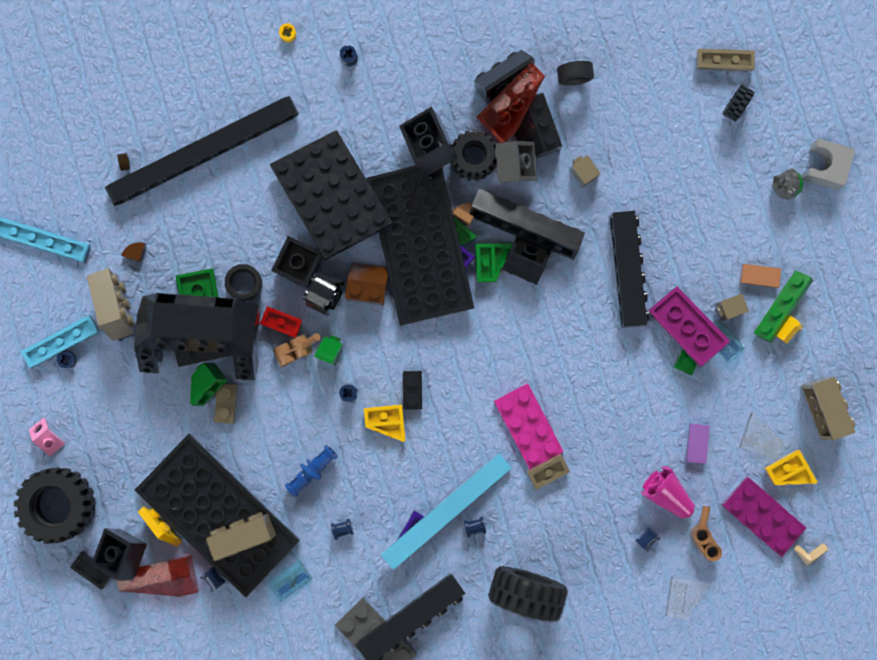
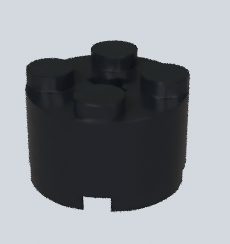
(323, 293)

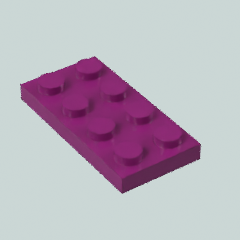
(689, 326)
(764, 516)

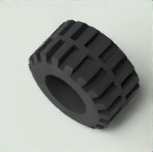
(474, 139)

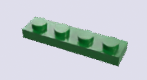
(783, 306)

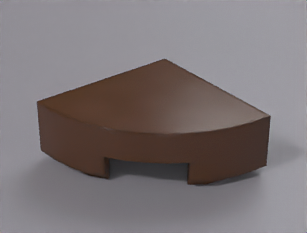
(134, 251)

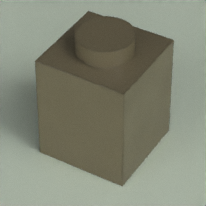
(584, 170)
(731, 307)

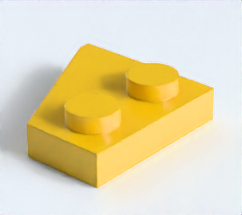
(386, 420)
(791, 470)
(159, 527)

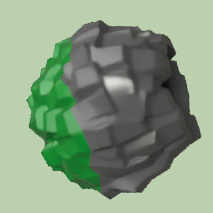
(788, 184)

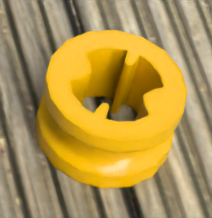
(282, 31)

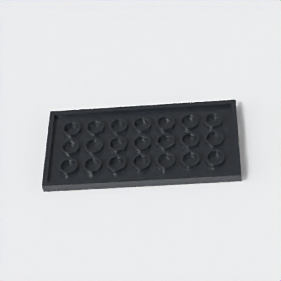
(421, 245)
(201, 496)

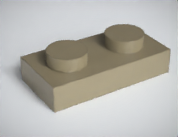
(226, 404)
(548, 471)

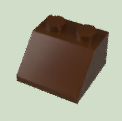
(367, 284)

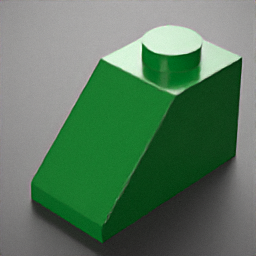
(329, 349)
(205, 383)

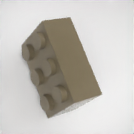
(111, 304)
(828, 408)
(240, 536)

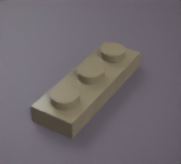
(725, 59)

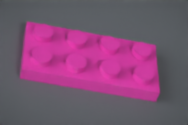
(528, 426)

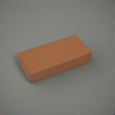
(760, 275)

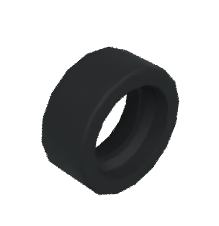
(575, 73)
(229, 280)

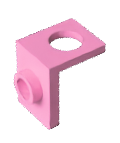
(45, 438)

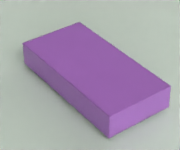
(697, 443)

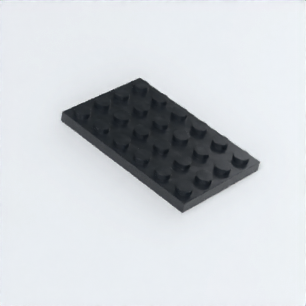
(331, 195)

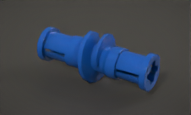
(311, 471)

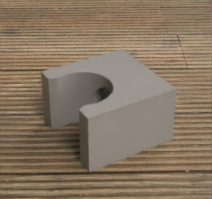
(837, 164)

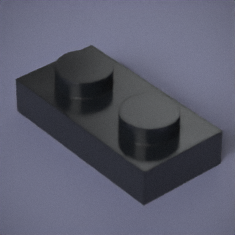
(412, 390)

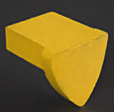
(789, 329)

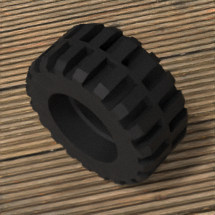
(29, 505)
(528, 594)

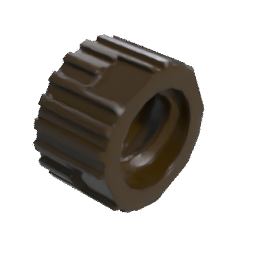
(123, 161)

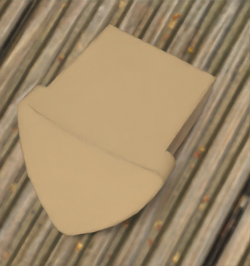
(812, 556)

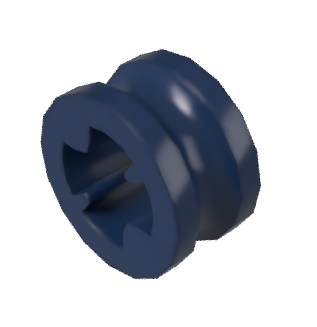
(72, 361)

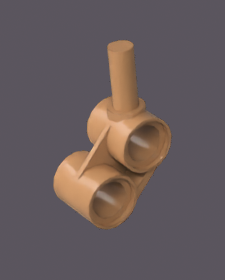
(295, 350)
(708, 541)

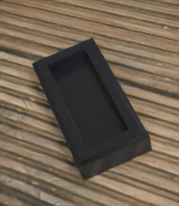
(83, 567)

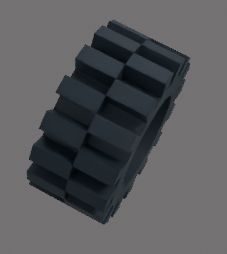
(738, 102)

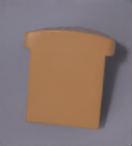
(462, 214)

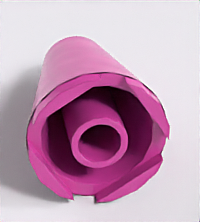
(668, 492)

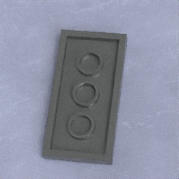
(363, 619)

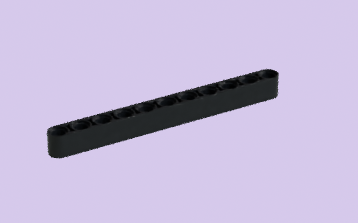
(202, 151)

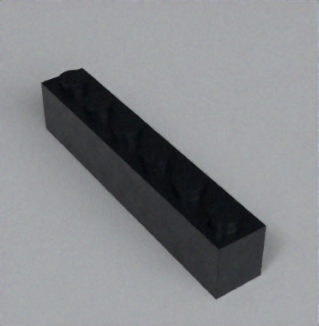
(526, 224)
(628, 269)
(410, 618)

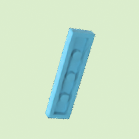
(60, 341)

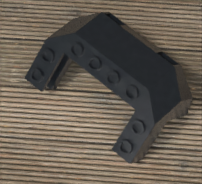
(197, 326)

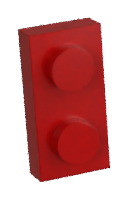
(281, 322)

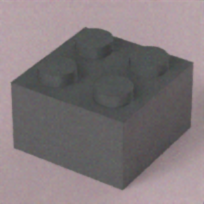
(516, 161)

